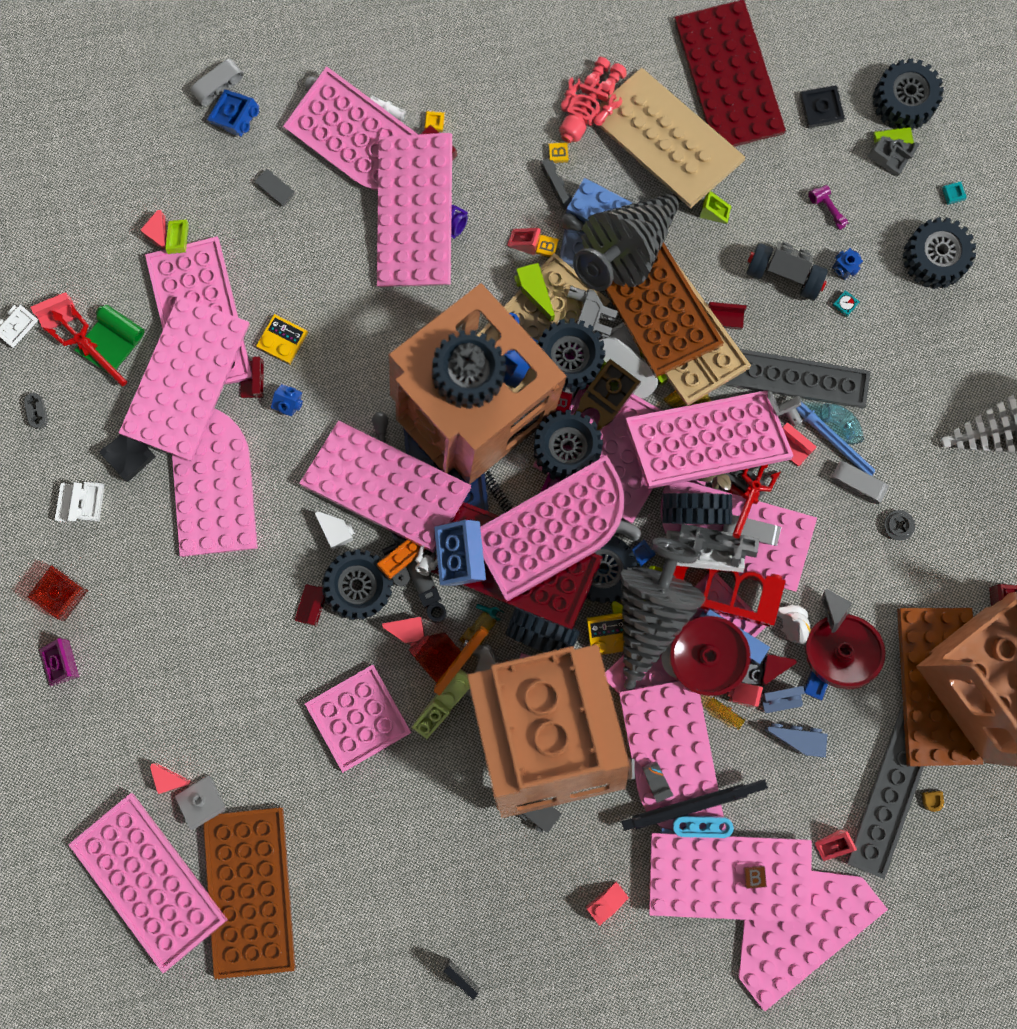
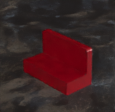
(729, 315)
(254, 387)
(310, 605)

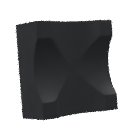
(127, 456)

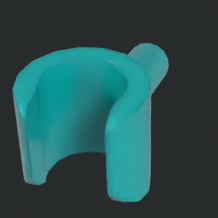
(491, 611)

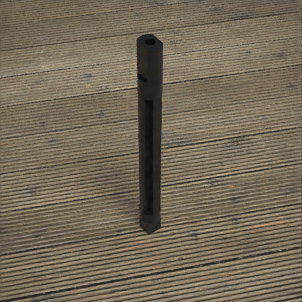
(693, 805)

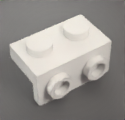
(68, 502)

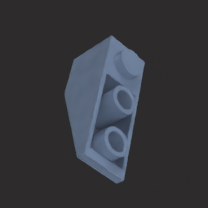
(804, 742)

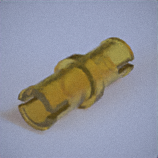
(726, 713)

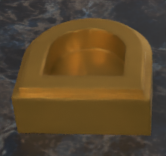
(933, 800)

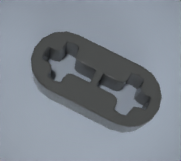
(40, 410)

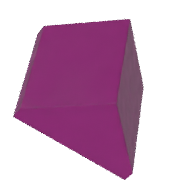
(59, 662)

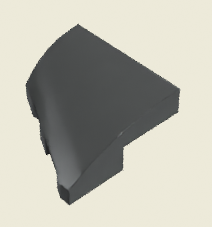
(892, 154)

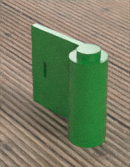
(114, 337)

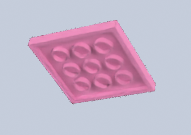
(358, 718)

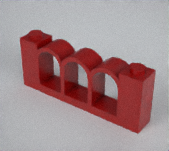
(769, 601)

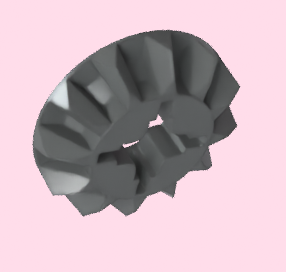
(471, 369)
(908, 526)

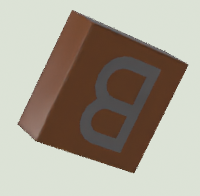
(755, 877)

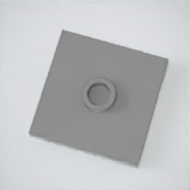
(200, 802)

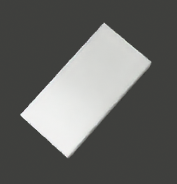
(92, 501)

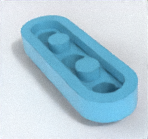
(710, 831)

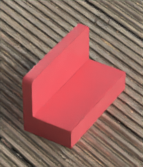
(60, 304)
(799, 444)

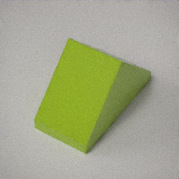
(715, 208)

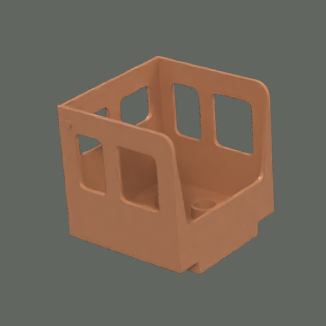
(476, 436)
(978, 680)
(549, 729)

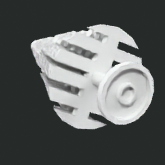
(994, 430)

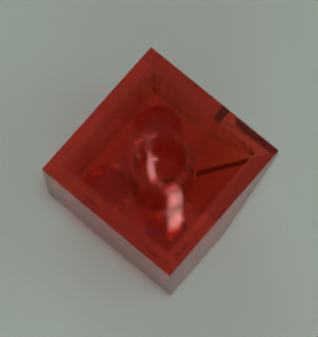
(57, 593)
(435, 654)

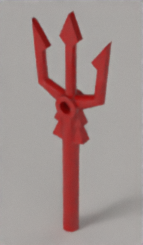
(84, 343)
(751, 496)

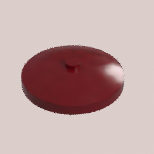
(710, 656)
(848, 656)

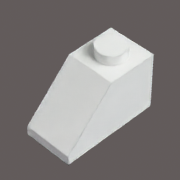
(335, 530)

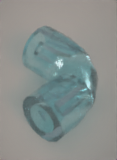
(845, 420)

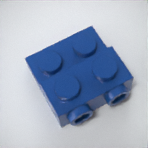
(234, 112)

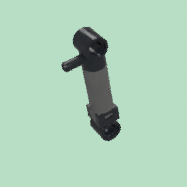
(424, 584)

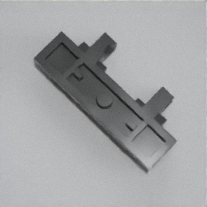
(704, 538)

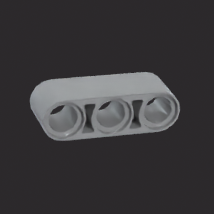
(216, 81)
(859, 482)
(765, 532)

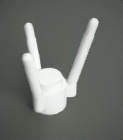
(426, 563)

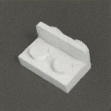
(16, 325)

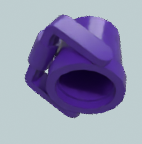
(458, 221)

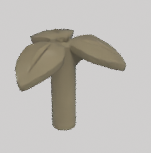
(718, 480)

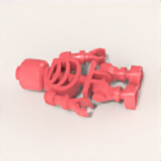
(581, 105)

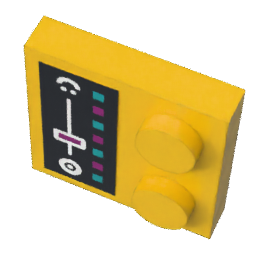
(282, 339)
(606, 632)

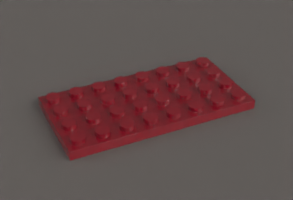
(730, 73)
(554, 599)

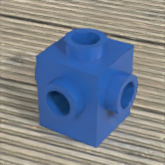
(847, 263)
(287, 400)

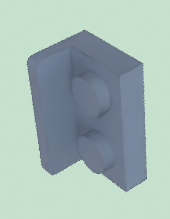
(782, 699)

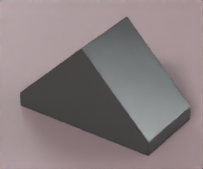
(836, 608)

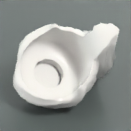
(795, 623)

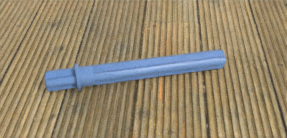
(834, 439)

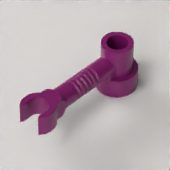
(822, 195)

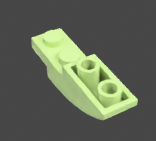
(441, 705)

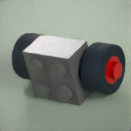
(789, 264)

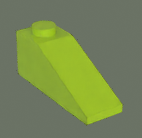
(534, 288)

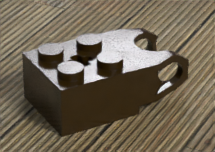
(601, 397)

